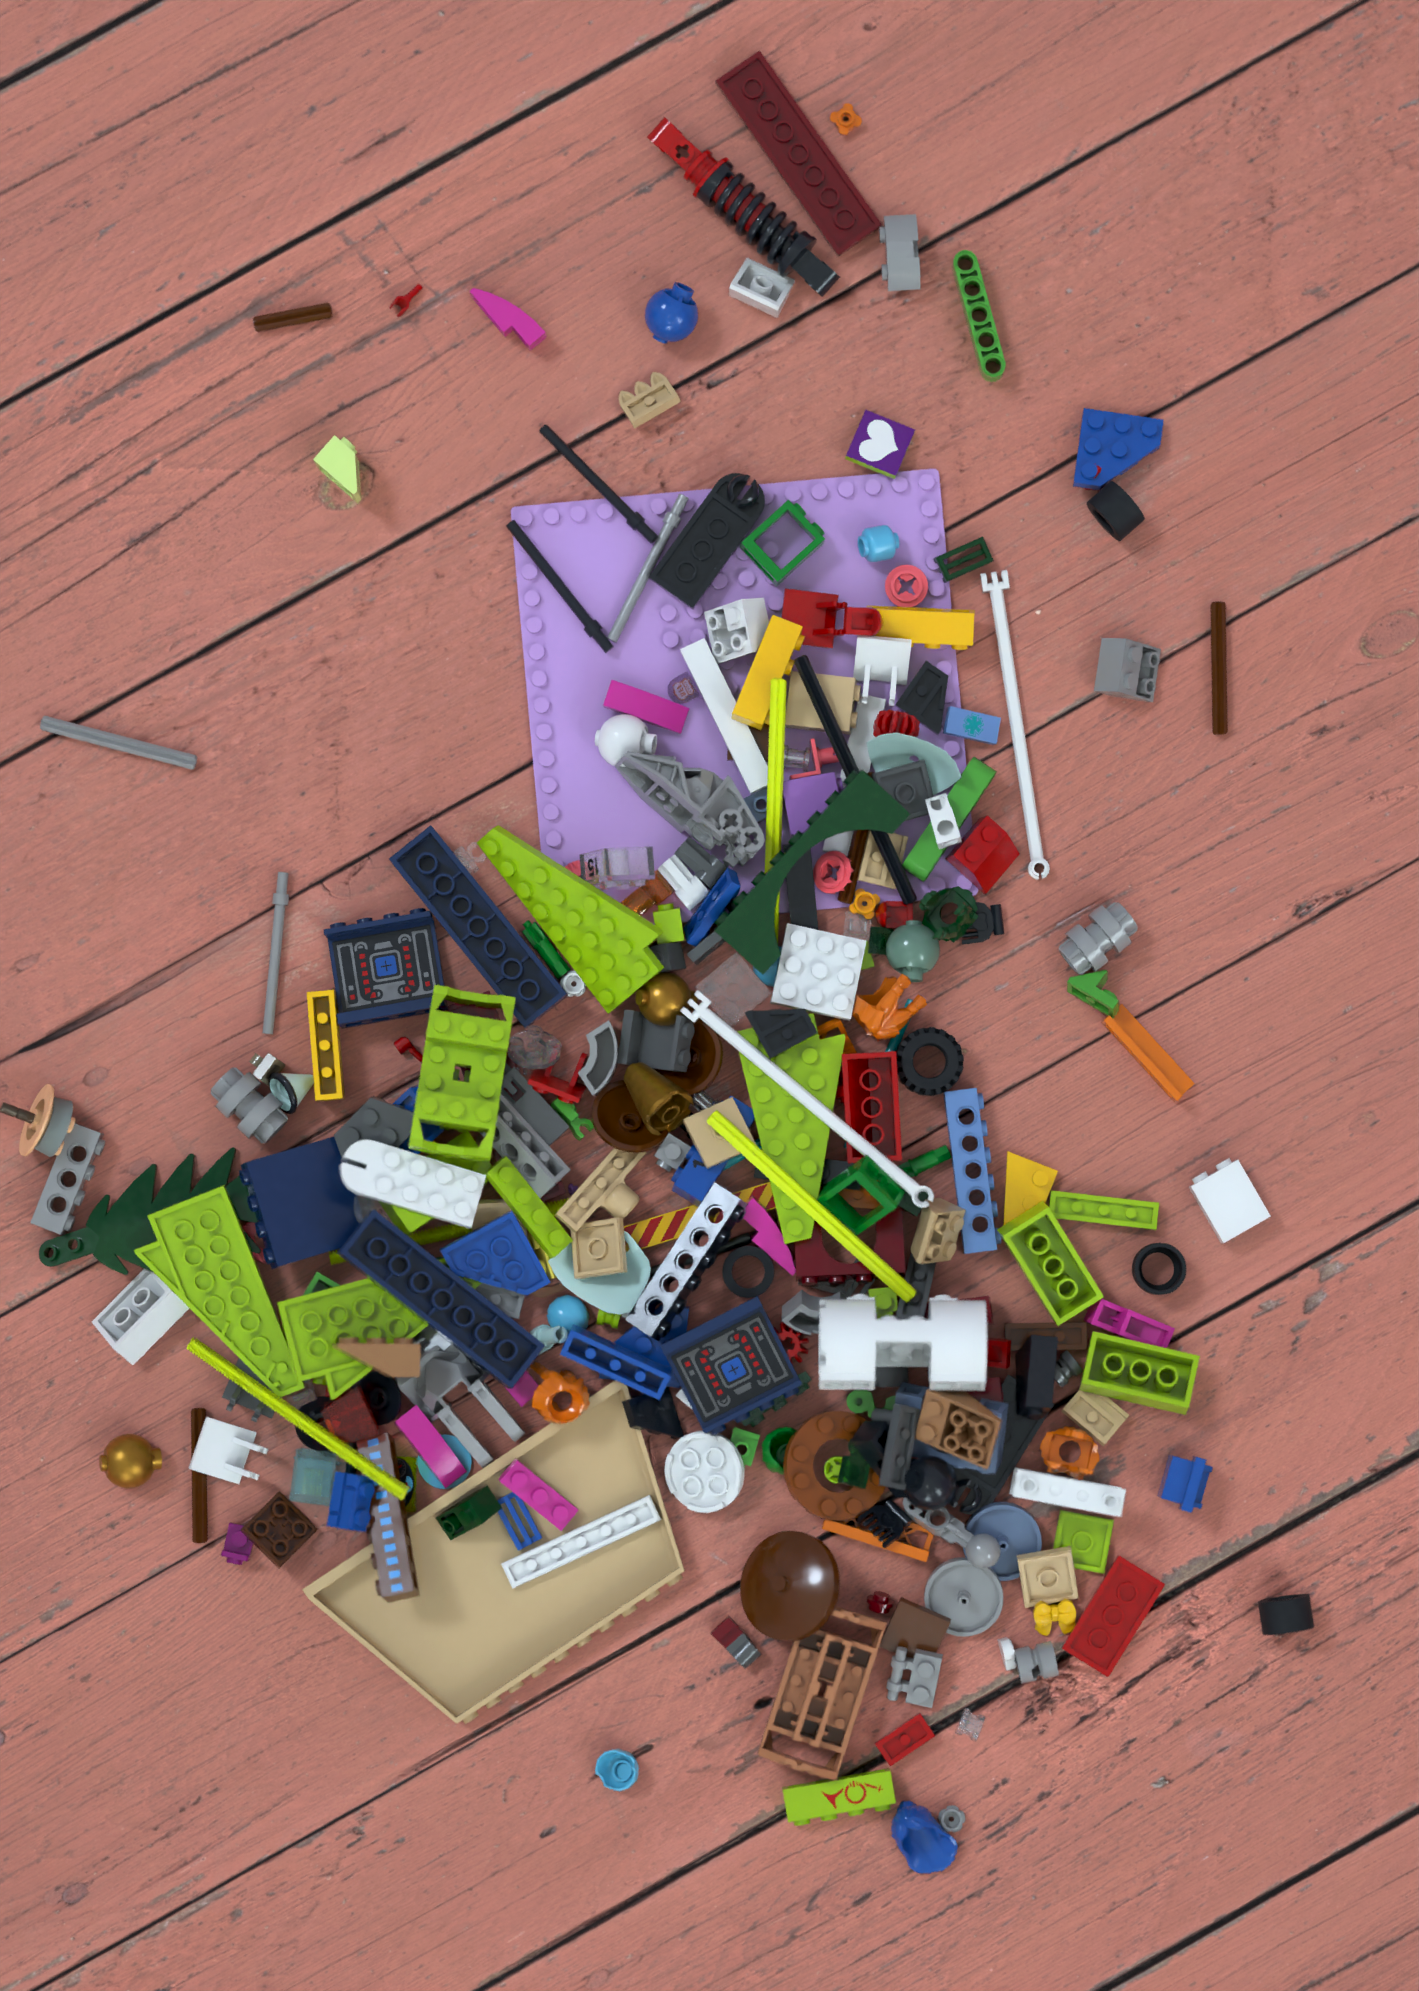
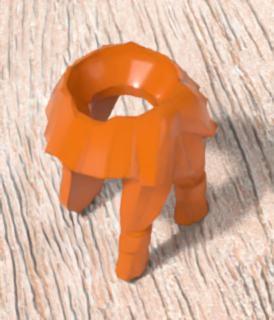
(879, 1011)
(554, 1383)
(1086, 1461)

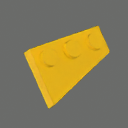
(1025, 1185)

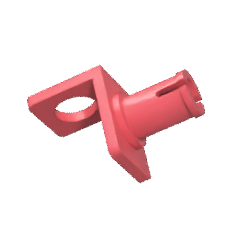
(820, 757)

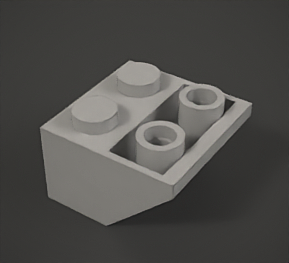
(1127, 669)

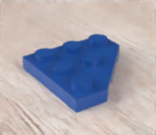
(1114, 444)
(497, 1256)
(650, 1348)

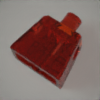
(350, 1417)

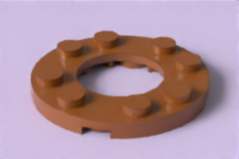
(800, 1473)

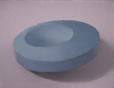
(1012, 1528)

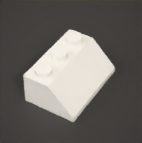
(139, 1315)

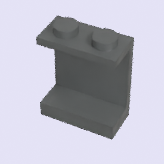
(654, 1044)

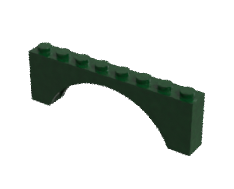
(857, 807)

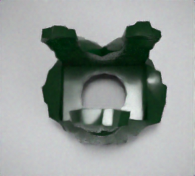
(966, 911)

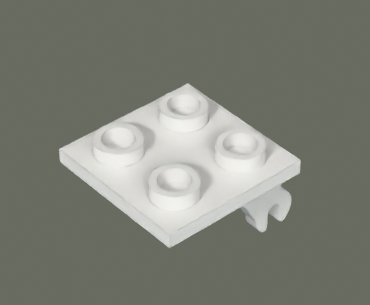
(882, 660)
(224, 1451)

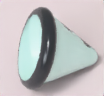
(290, 1089)

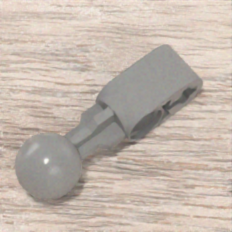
(981, 1549)

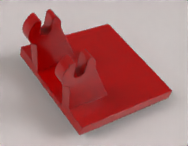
(815, 613)
(567, 1091)

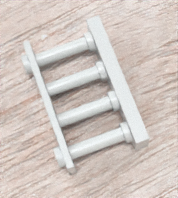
(1067, 1491)

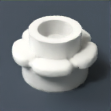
(566, 982)

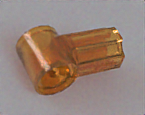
(647, 896)

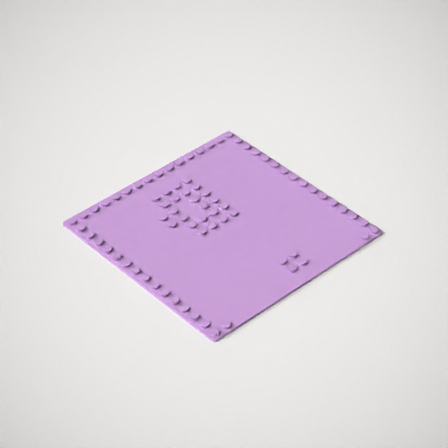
(567, 674)

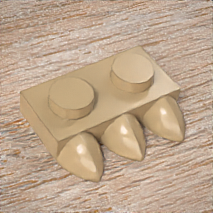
(648, 400)

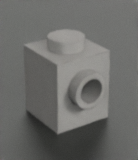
(671, 1153)

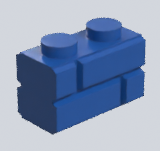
(350, 1501)

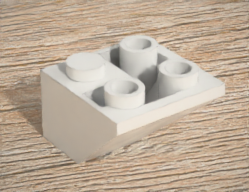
(736, 628)

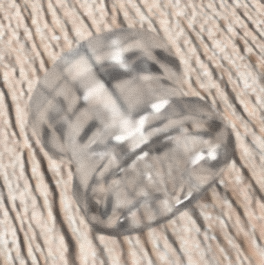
(970, 1724)

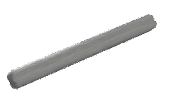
(118, 742)

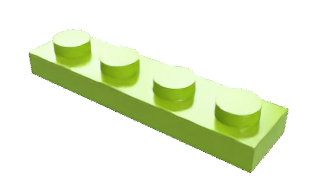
(528, 1207)
(1104, 1210)

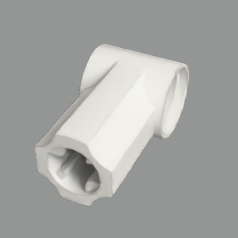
(686, 886)

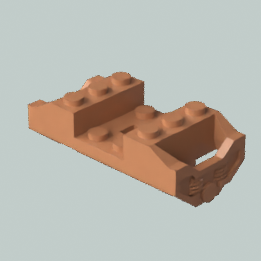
(824, 1719)

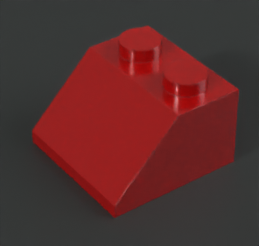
(983, 854)

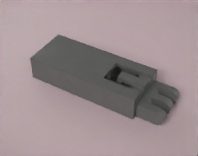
(533, 1107)

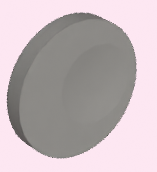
(965, 1595)

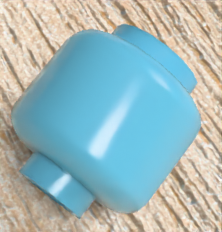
(878, 543)

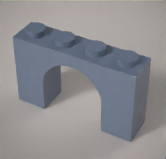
(914, 1395)

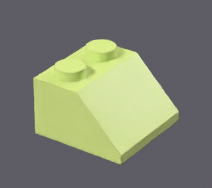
(341, 466)

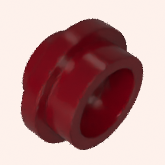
(880, 1602)

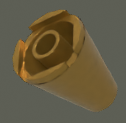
(657, 1098)

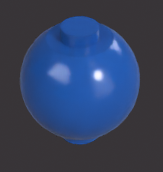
(671, 313)

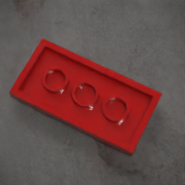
(1113, 1616)

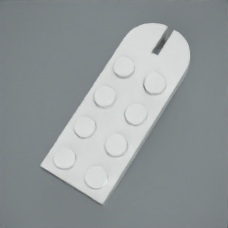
(412, 1182)

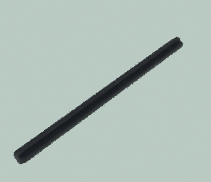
(848, 765)

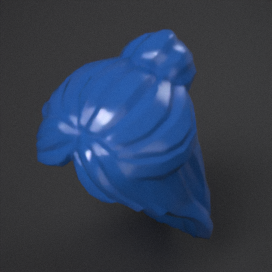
(922, 1839)

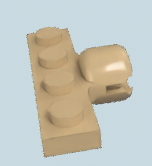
(603, 1189)

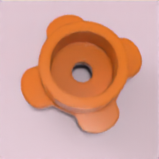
(845, 126)

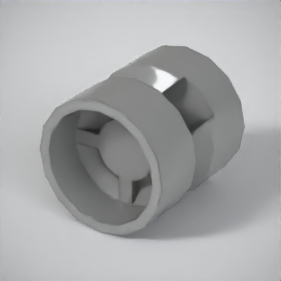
(1036, 1662)

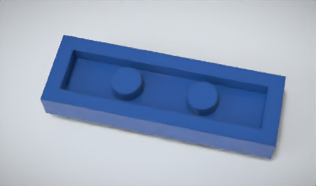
(712, 907)

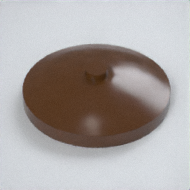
(789, 1586)

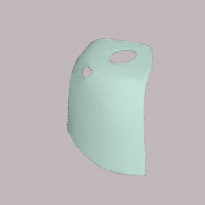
(896, 749)
(610, 1292)

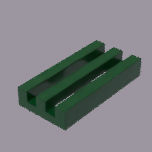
(944, 568)

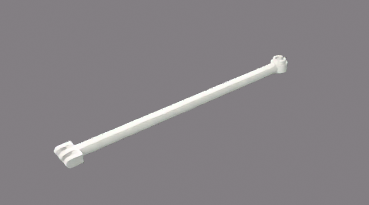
(1015, 718)
(804, 1097)

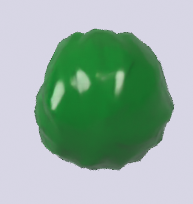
(774, 1448)

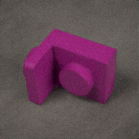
(237, 1545)

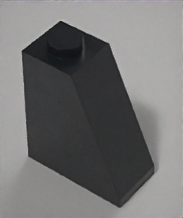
(1036, 1376)

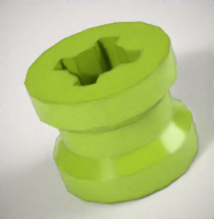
(608, 1318)
(832, 1473)

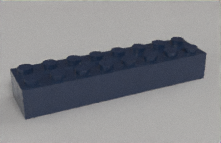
(478, 926)
(441, 1299)

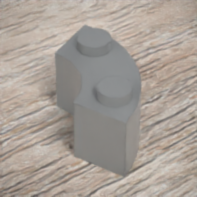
(901, 250)
(602, 1059)
(803, 1312)

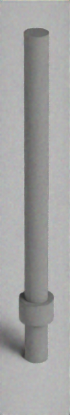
(670, 521)
(280, 900)

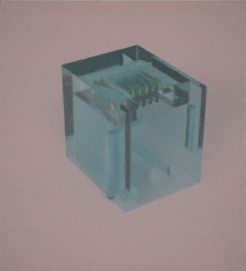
(313, 1476)

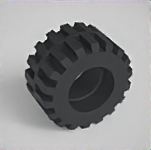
(953, 1061)

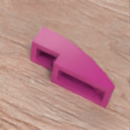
(509, 318)
(646, 706)
(768, 1234)
(1128, 1324)
(430, 1446)

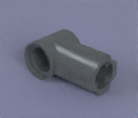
(706, 866)

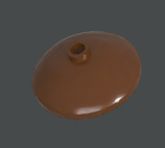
(704, 1070)
(613, 1110)

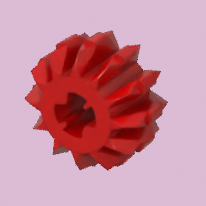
(896, 722)
(792, 1353)

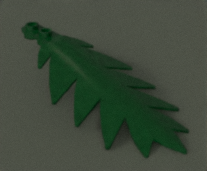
(128, 1223)

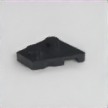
(926, 697)
(654, 1414)

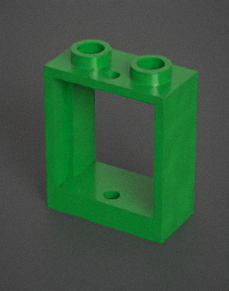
(763, 561)
(867, 1174)

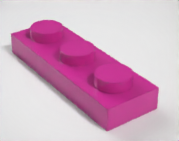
(538, 1494)

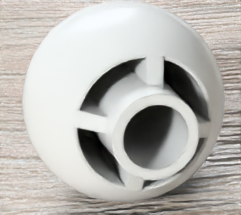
(624, 734)

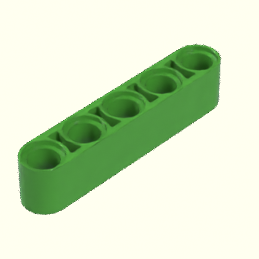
(978, 302)
(962, 800)

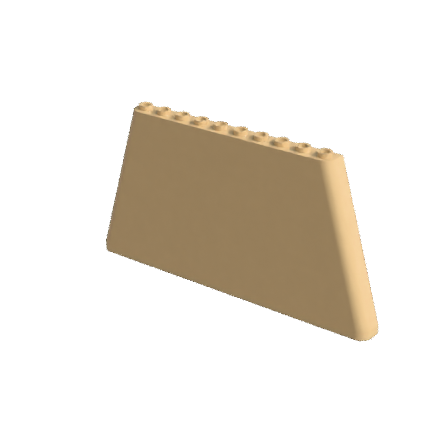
(468, 1627)

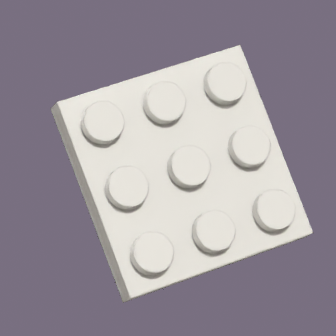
(818, 972)

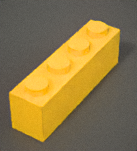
(928, 625)
(770, 662)
(325, 1045)

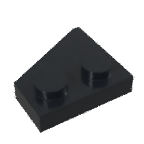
(781, 1028)

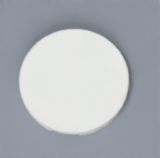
(704, 1471)

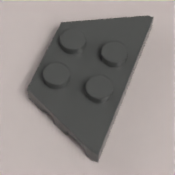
(376, 1122)

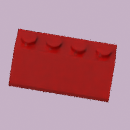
(872, 1102)

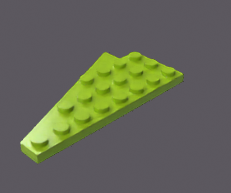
(589, 928)

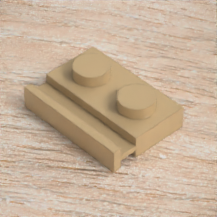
(872, 866)
(1095, 1415)

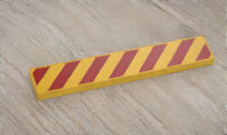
(671, 1225)

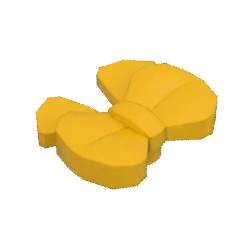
(1063, 1613)

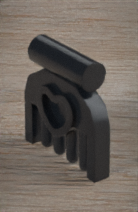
(986, 923)
(889, 1519)

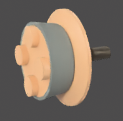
(44, 1122)

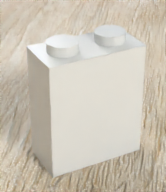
(1228, 1200)

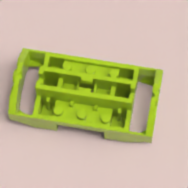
(464, 1043)

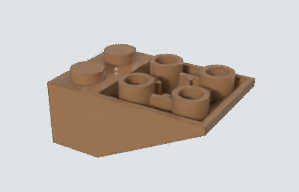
(390, 1360)
(958, 1426)

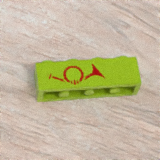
(846, 1794)

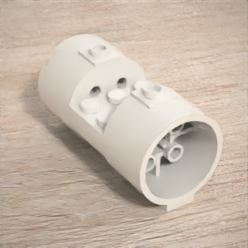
(947, 1343)

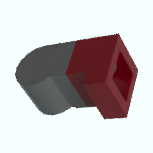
(736, 1642)

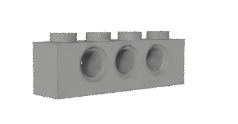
(526, 1150)
(45, 1214)

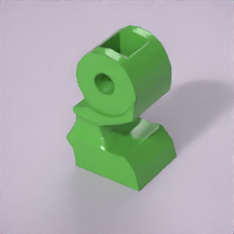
(862, 1400)

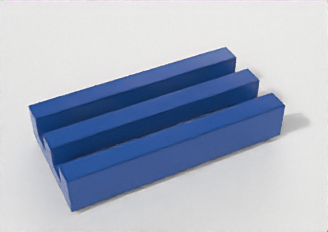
(528, 1540)

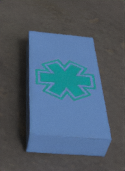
(971, 725)

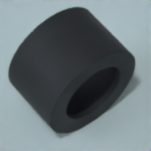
(1115, 511)
(733, 1257)
(1177, 1277)
(1286, 1614)

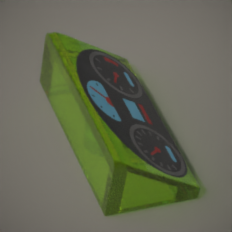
(408, 1476)

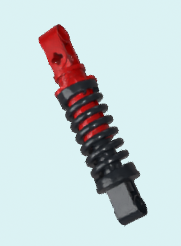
(752, 218)

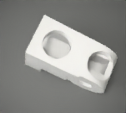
(943, 821)

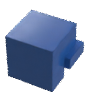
(1184, 1481)

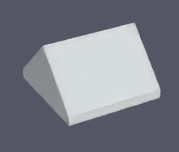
(761, 287)

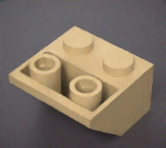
(937, 1231)

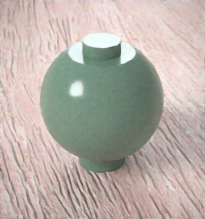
(912, 950)

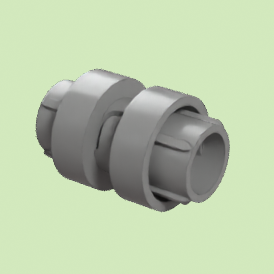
(1088, 946)
(239, 1096)

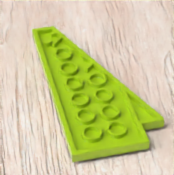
(786, 1127)
(213, 1271)
(343, 1312)

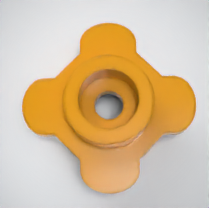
(861, 896)

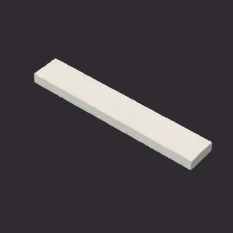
(721, 705)
(857, 744)
(581, 1541)

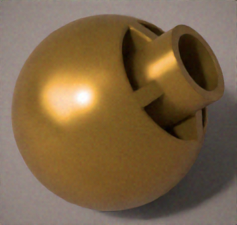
(664, 998)
(130, 1460)

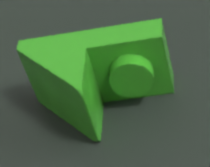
(1088, 989)

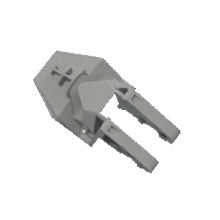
(695, 803)
(440, 1371)

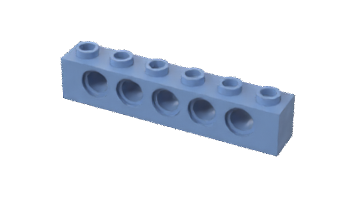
(954, 1103)

